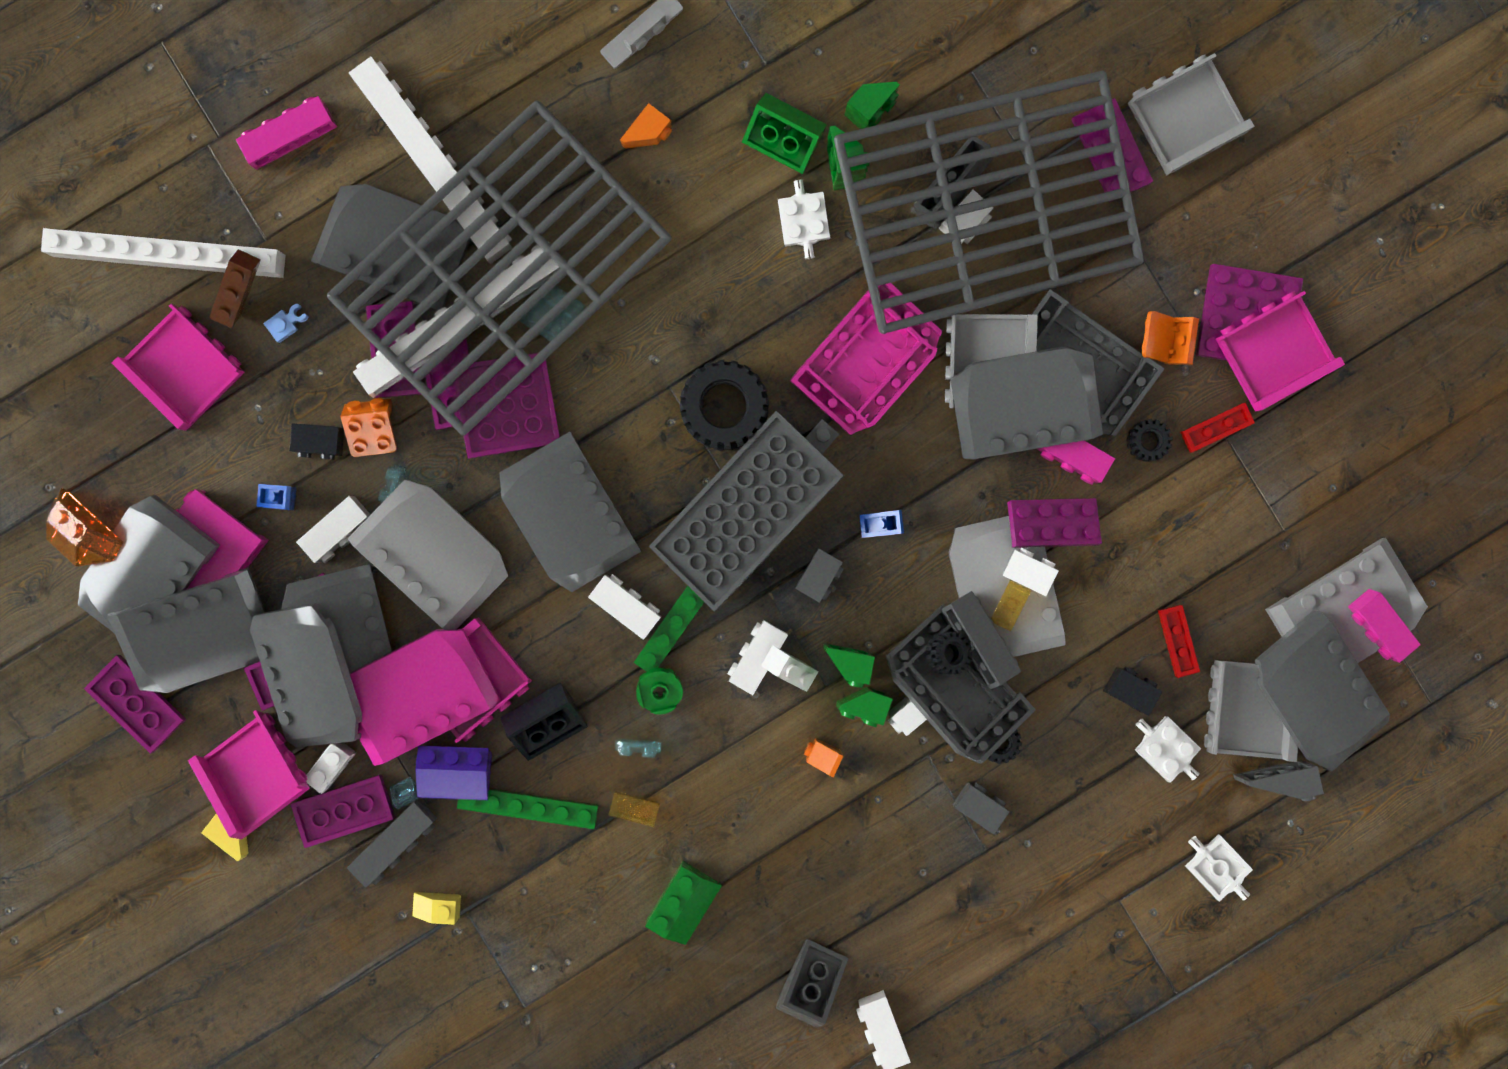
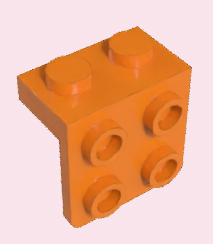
(1170, 338)
(369, 427)

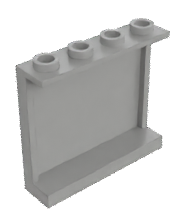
(1188, 114)
(986, 338)
(1242, 716)

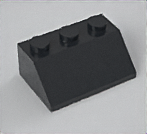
(543, 722)

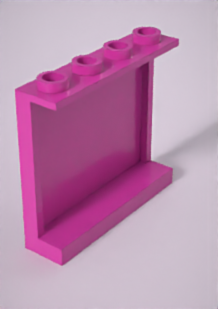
(1277, 351)
(180, 368)
(237, 542)
(502, 670)
(250, 776)

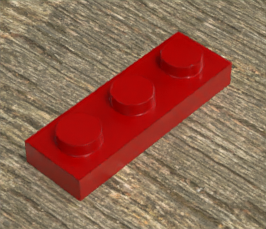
(1217, 427)
(1178, 641)

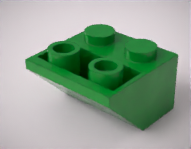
(870, 102)
(867, 704)

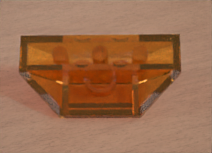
(79, 533)

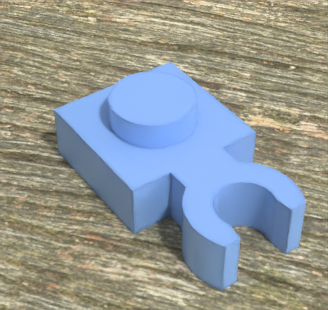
(283, 324)

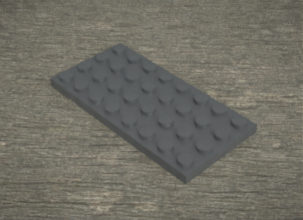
(746, 511)

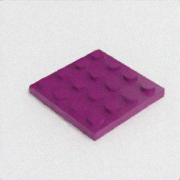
(1234, 295)
(519, 421)

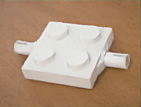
(804, 219)
(1167, 749)
(1219, 868)

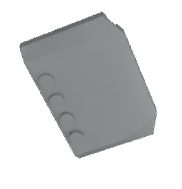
(431, 553)
(978, 562)
(1332, 594)

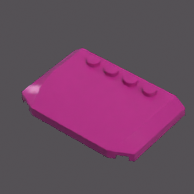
(863, 372)
(420, 693)

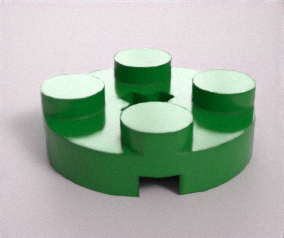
(659, 678)

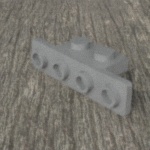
(640, 31)

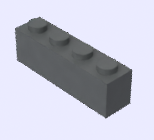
(955, 174)
(987, 646)
(391, 843)

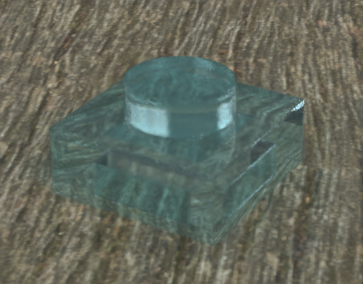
(403, 793)

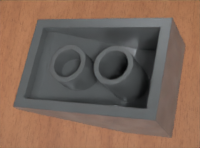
(1289, 779)
(812, 984)

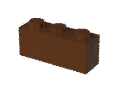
(234, 288)

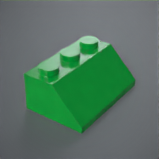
(783, 133)
(853, 149)
(853, 664)
(682, 904)

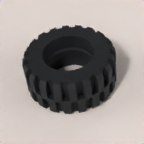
(713, 375)

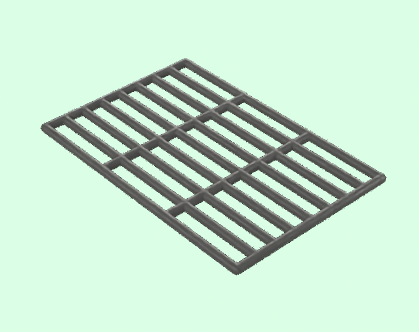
(949, 212)
(467, 298)

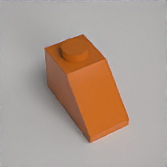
(647, 129)
(823, 756)

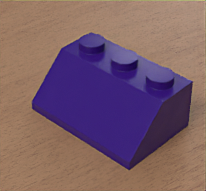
(453, 772)

